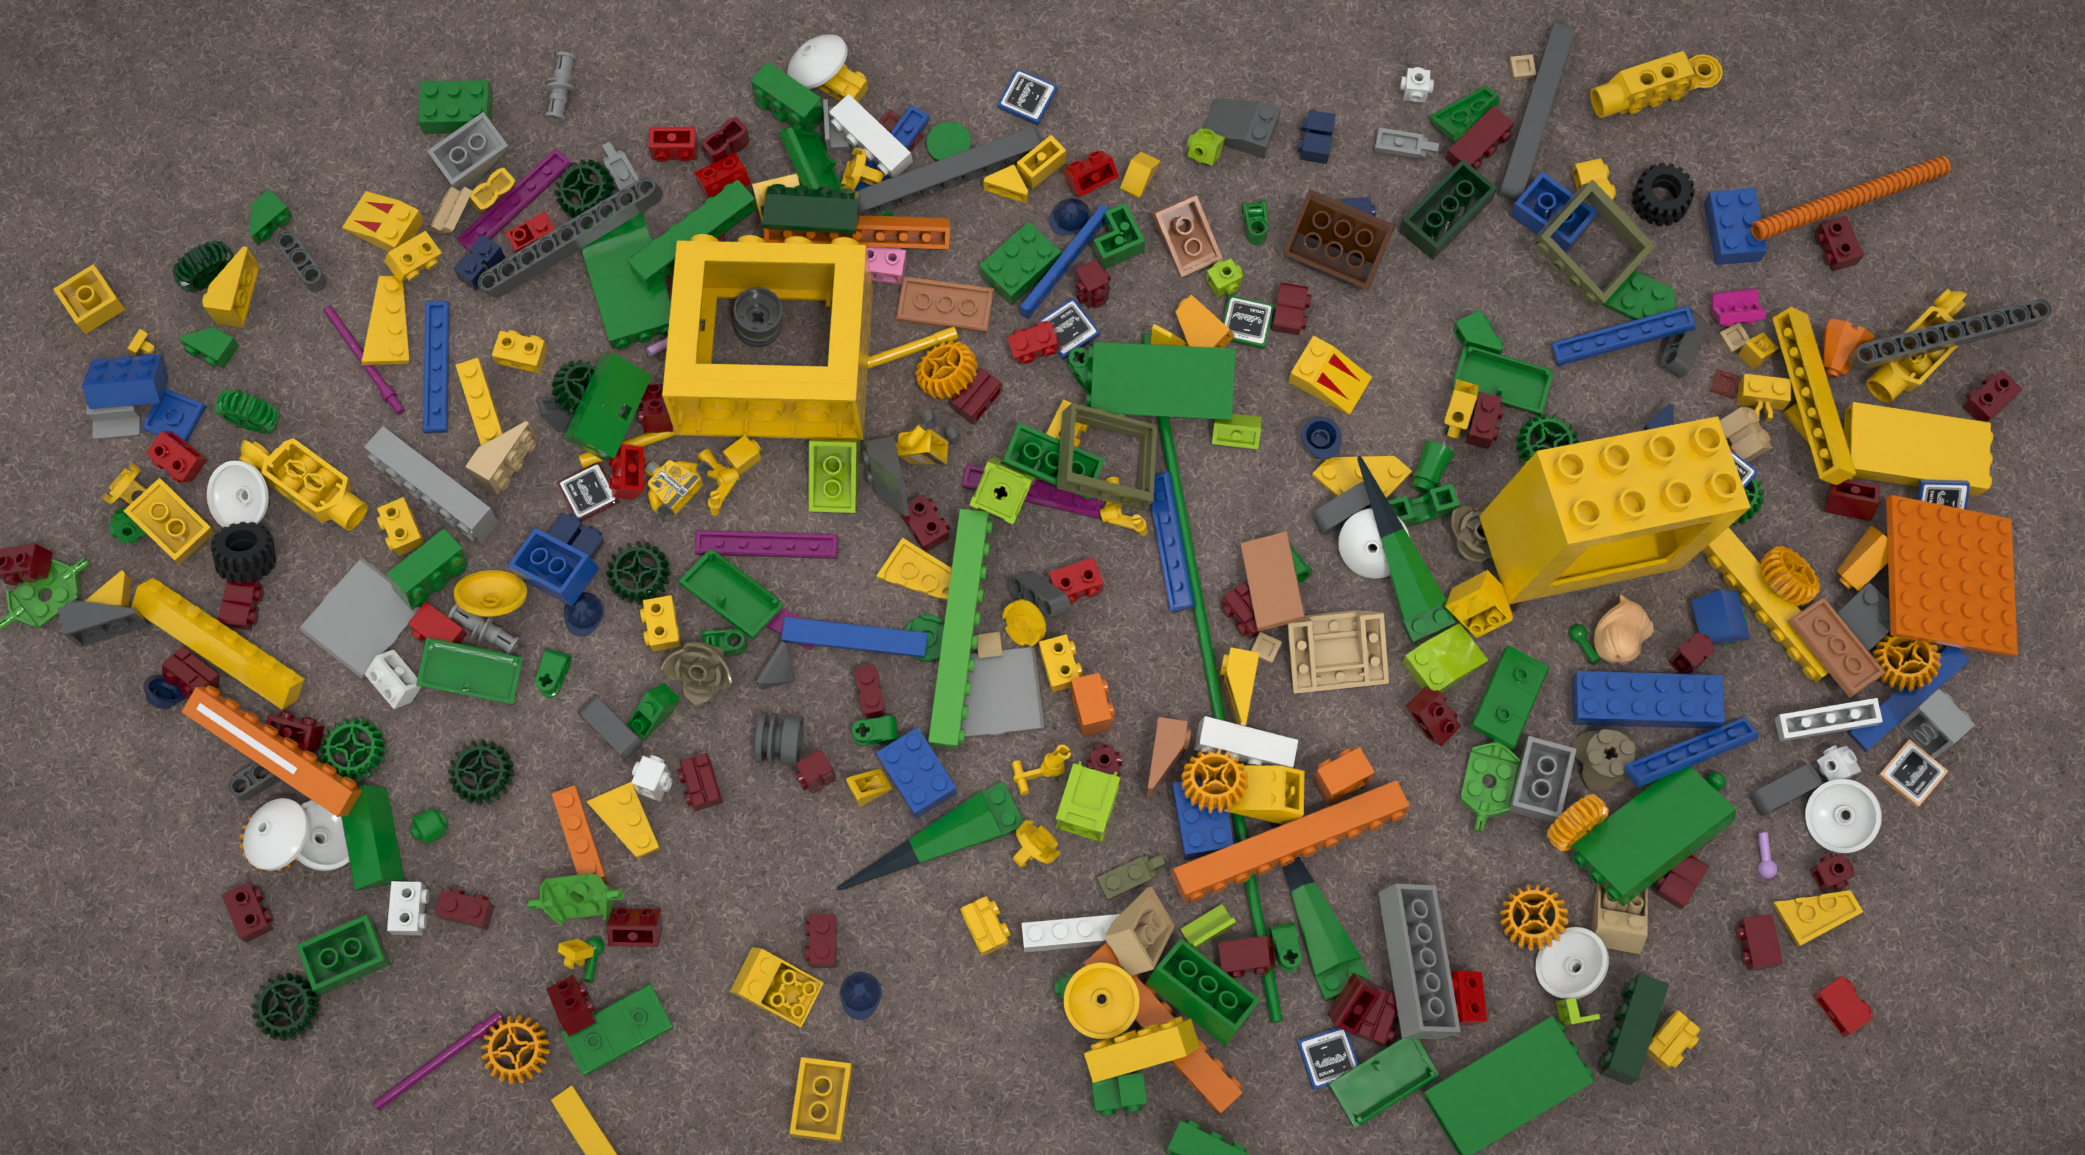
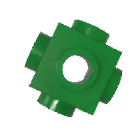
(124, 527)

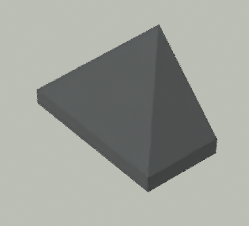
(552, 414)
(778, 669)

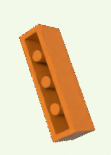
(578, 832)

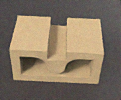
(1746, 433)

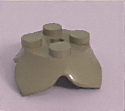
(1465, 524)
(700, 670)
(1598, 771)

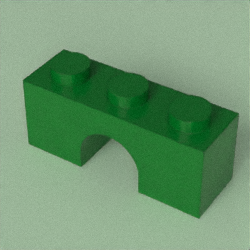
(1434, 505)

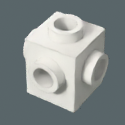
(1416, 84)
(1838, 763)

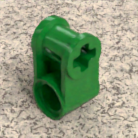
(1255, 219)
(1080, 370)
(723, 639)
(553, 668)
(877, 730)
(1286, 942)

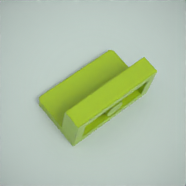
(1239, 432)
(1208, 927)
(1569, 1012)

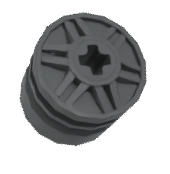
(757, 305)
(779, 738)

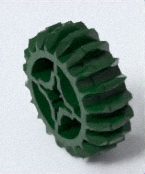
(576, 182)
(201, 265)
(569, 391)
(628, 572)
(481, 791)
(277, 1011)

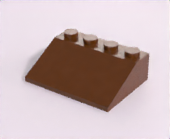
(1339, 239)

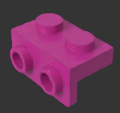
(1737, 307)

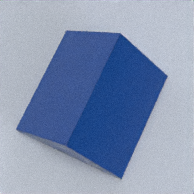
(1720, 617)

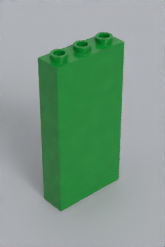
(626, 305)
(1162, 380)
(1652, 834)
(1508, 1087)

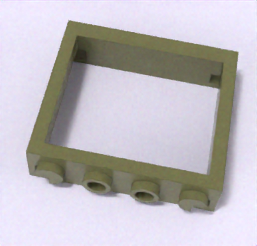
(1616, 219)
(1101, 489)

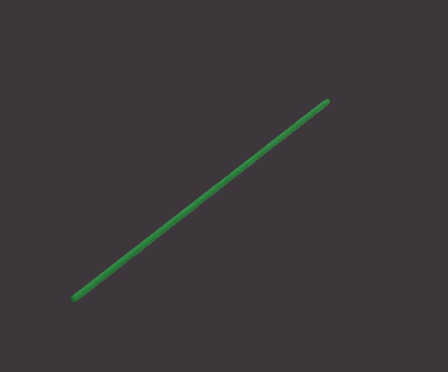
(1213, 685)

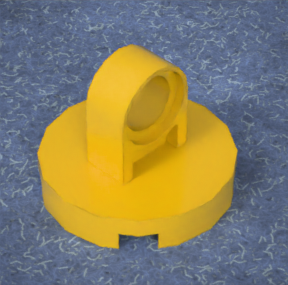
(857, 171)
(124, 485)
(1024, 622)
(1036, 844)

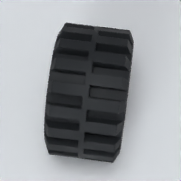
(1655, 208)
(243, 552)

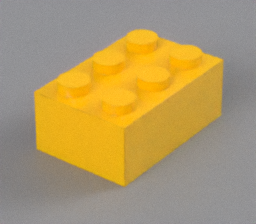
(821, 1100)

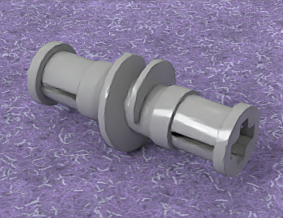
(559, 86)
(485, 629)

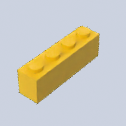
(479, 400)

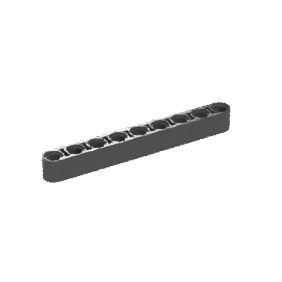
(1537, 111)
(947, 172)
(581, 237)
(1959, 330)

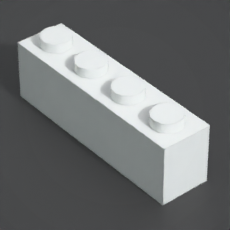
(870, 135)
(1828, 719)
(1246, 743)
(1066, 933)

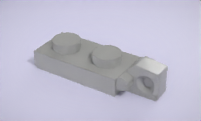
(1405, 144)
(619, 167)

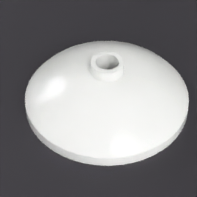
(818, 60)
(229, 491)
(1354, 544)
(1826, 820)
(276, 834)
(332, 851)
(1558, 964)

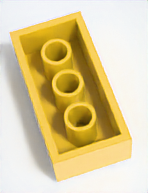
(1141, 1049)

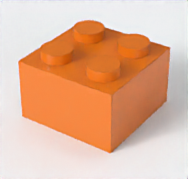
(1091, 704)
(1343, 775)

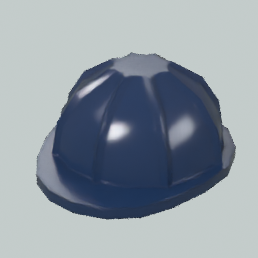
(1069, 216)
(1321, 437)
(584, 614)
(160, 693)
(860, 995)

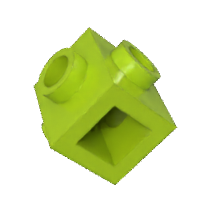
(1205, 146)
(1224, 277)

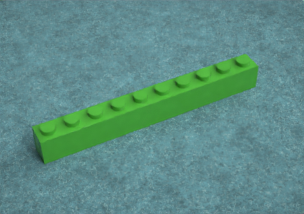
(959, 629)

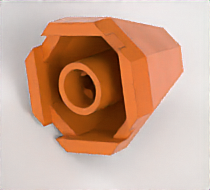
(1838, 343)

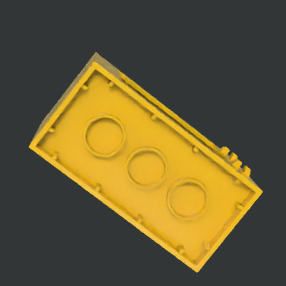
(768, 398)
(1613, 509)

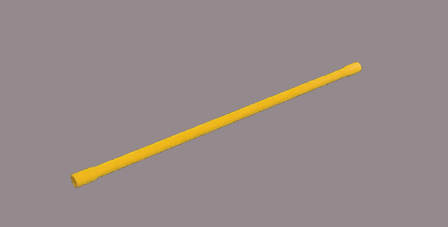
(875, 360)

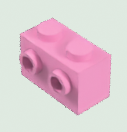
(887, 264)

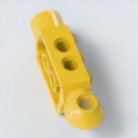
(1654, 83)
(1910, 373)
(307, 482)

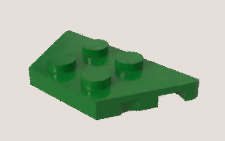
(1641, 297)

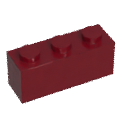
(1481, 139)

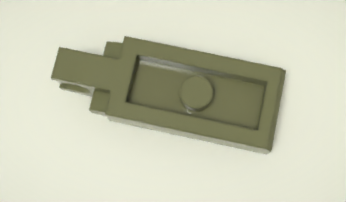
(1129, 876)

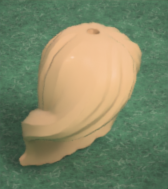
(1622, 632)

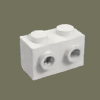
(393, 679)
(651, 777)
(407, 908)

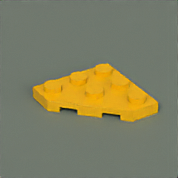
(1344, 473)

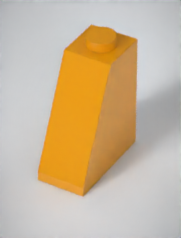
(1201, 326)
(1865, 559)

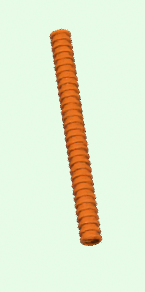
(1850, 198)

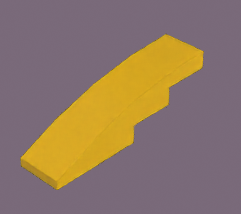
(582, 1123)

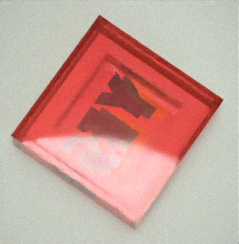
(1724, 383)

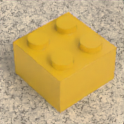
(89, 299)

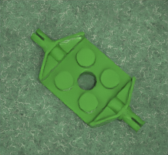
(26, 602)
(1492, 761)
(561, 902)

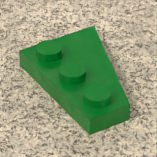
(1464, 113)

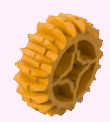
(946, 370)
(1790, 575)
(1921, 671)
(1215, 791)
(1577, 822)
(1546, 901)
(512, 1039)

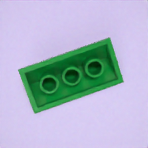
(1039, 456)
(372, 840)

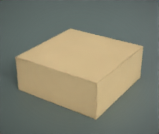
(1522, 67)
(1734, 337)
(989, 645)
(1266, 647)

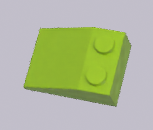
(833, 475)
(1444, 659)

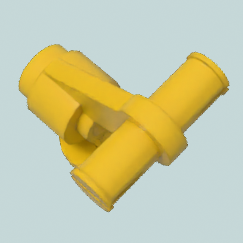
(725, 478)
(1113, 514)
(1051, 767)

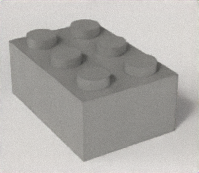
(1936, 724)
(1542, 779)

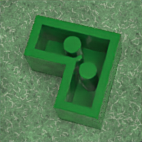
(1122, 240)
(1119, 1093)

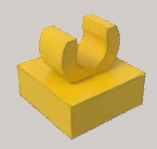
(140, 344)
(575, 952)

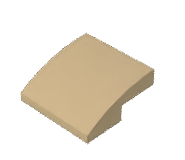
(450, 210)

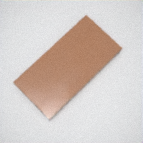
(945, 304)
(1272, 581)
(1836, 647)

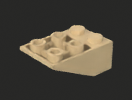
(500, 457)
(1618, 925)

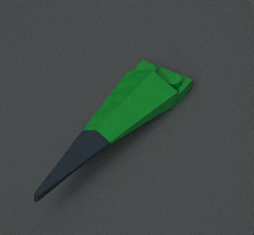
(1415, 589)
(974, 822)
(1326, 941)

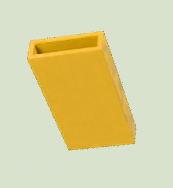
(1915, 445)

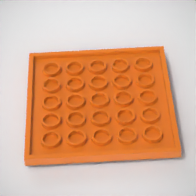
(1951, 576)

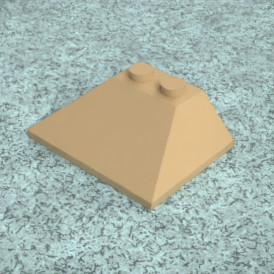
(1338, 651)

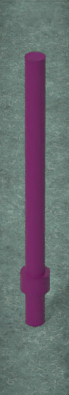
(387, 392)
(479, 1031)

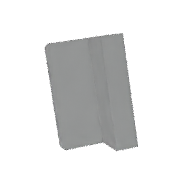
(834, 139)
(115, 421)

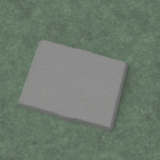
(359, 618)
(1004, 694)

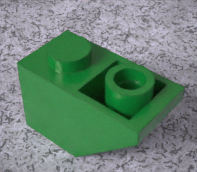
(266, 216)
(1477, 332)
(211, 344)
(653, 710)

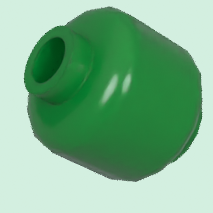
(428, 826)

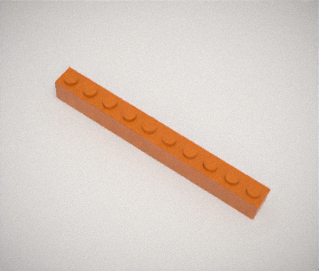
(1290, 841)

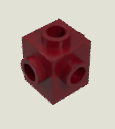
(1104, 754)
(1832, 872)

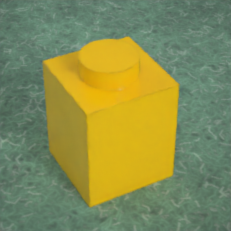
(742, 454)

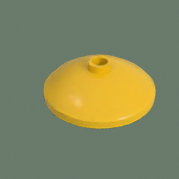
(490, 593)
(1106, 1018)

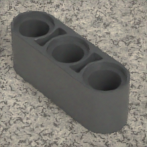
(296, 253)
(1683, 347)
(1340, 509)
(1041, 593)
(610, 727)
(254, 785)
(1786, 789)

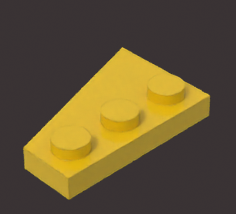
(626, 818)
(1817, 914)

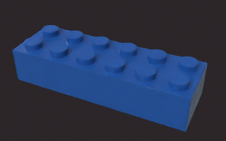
(1648, 699)

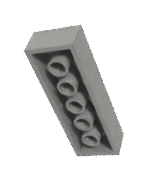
(431, 486)
(1419, 962)

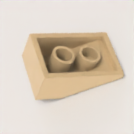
(1140, 933)

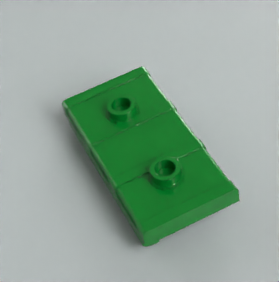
(810, 159)
(1516, 381)
(731, 594)
(469, 671)
(1509, 697)
(619, 1030)
(1383, 1080)

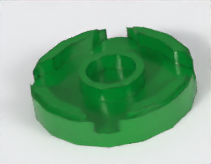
(947, 140)
(935, 627)

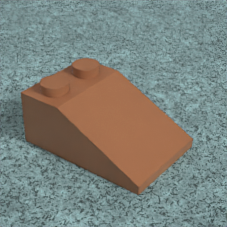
(1187, 235)
(1169, 743)

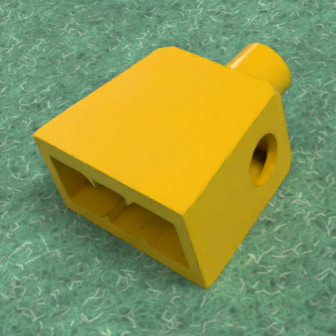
(1463, 401)

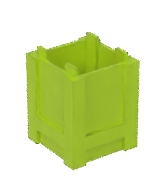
(1015, 483)
(1087, 802)

